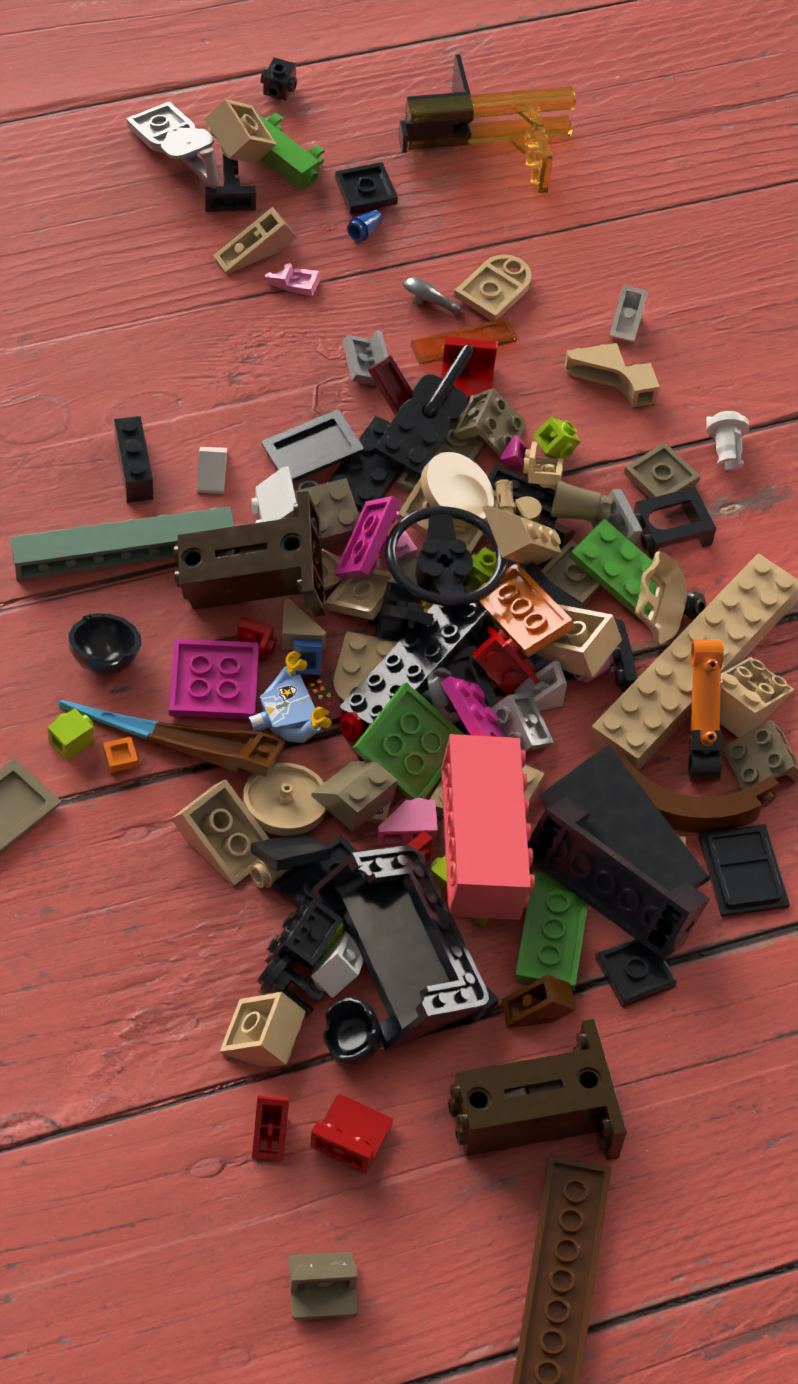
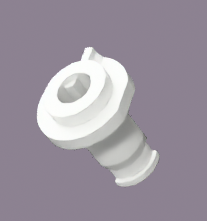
(728, 429)

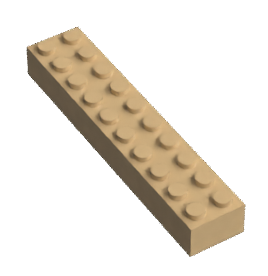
(663, 693)

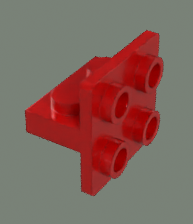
(504, 661)

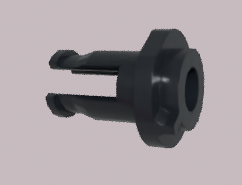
(280, 975)

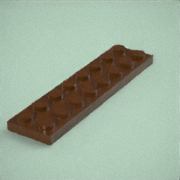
(562, 1273)

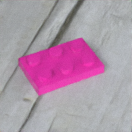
(368, 538)

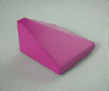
(514, 453)

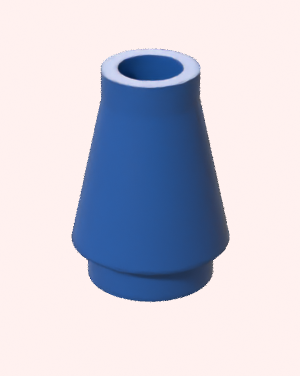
(363, 225)

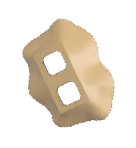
(669, 598)

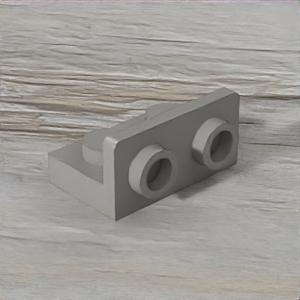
(521, 719)

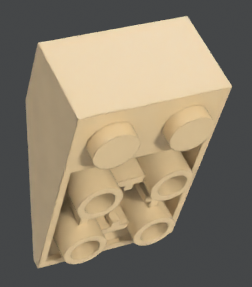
(750, 695)

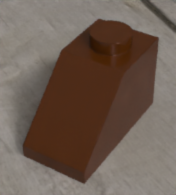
(539, 1002)

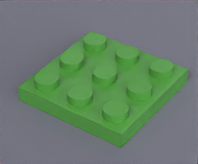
(408, 741)

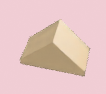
(299, 626)

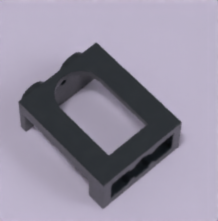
(700, 525)

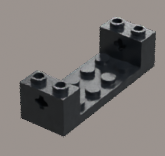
(612, 883)

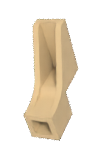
(606, 366)

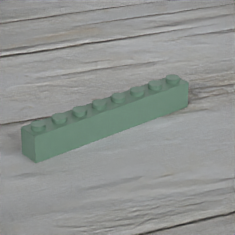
(109, 543)

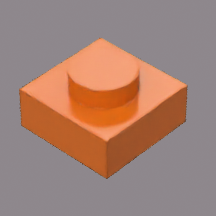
(120, 754)

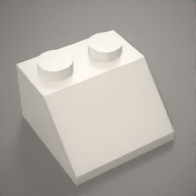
(274, 497)

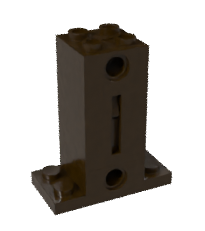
(255, 561)
(540, 1100)

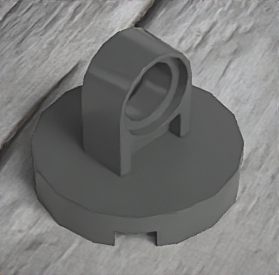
(438, 695)

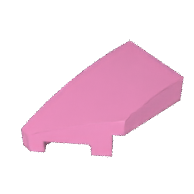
(295, 280)

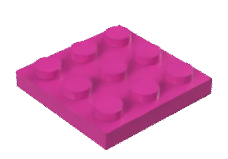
(213, 679)

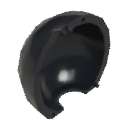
(104, 643)

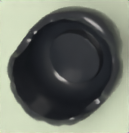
(352, 1032)

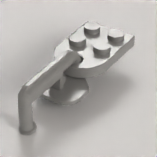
(172, 133)

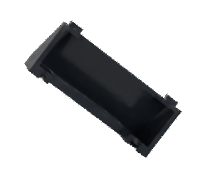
(405, 940)

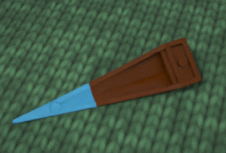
(226, 748)

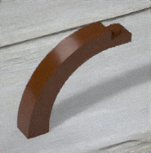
(707, 813)

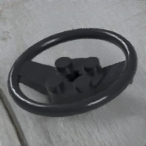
(443, 561)

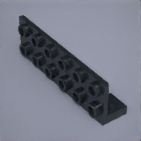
(417, 655)

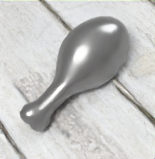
(425, 291)

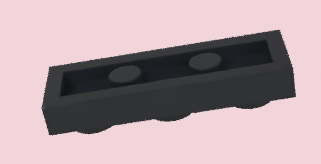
(522, 488)

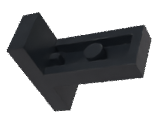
(231, 195)
(397, 611)

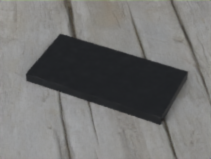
(627, 819)

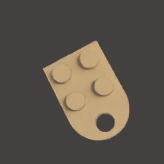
(493, 287)
(357, 660)

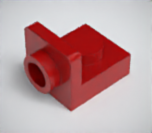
(258, 632)

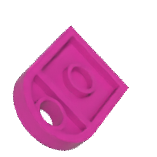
(471, 707)

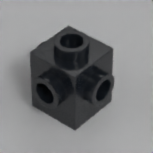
(279, 79)

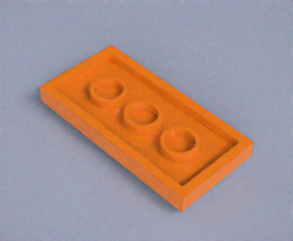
(526, 612)

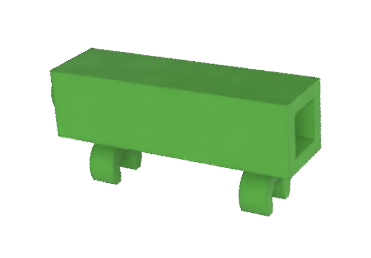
(291, 159)

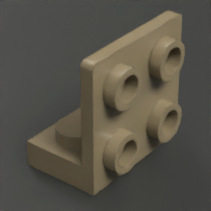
(492, 419)
(760, 755)

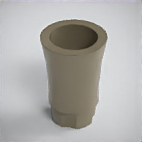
(580, 503)

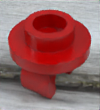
(352, 726)

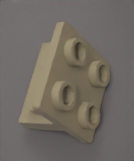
(323, 1285)

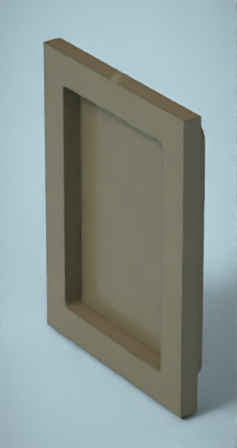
(22, 802)

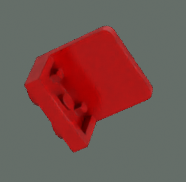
(480, 367)

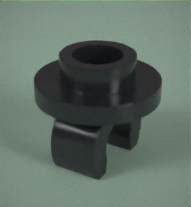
(694, 605)

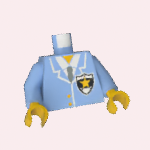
(289, 707)

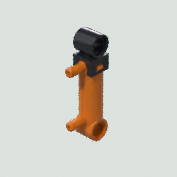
(705, 732)

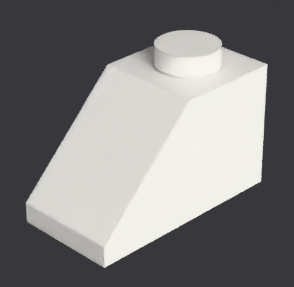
(338, 966)

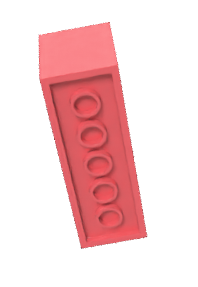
(486, 827)

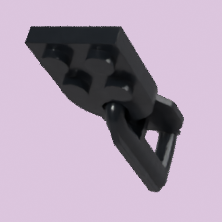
(425, 420)

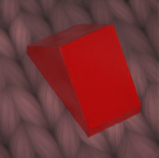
(270, 1128)

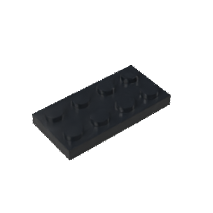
(368, 473)

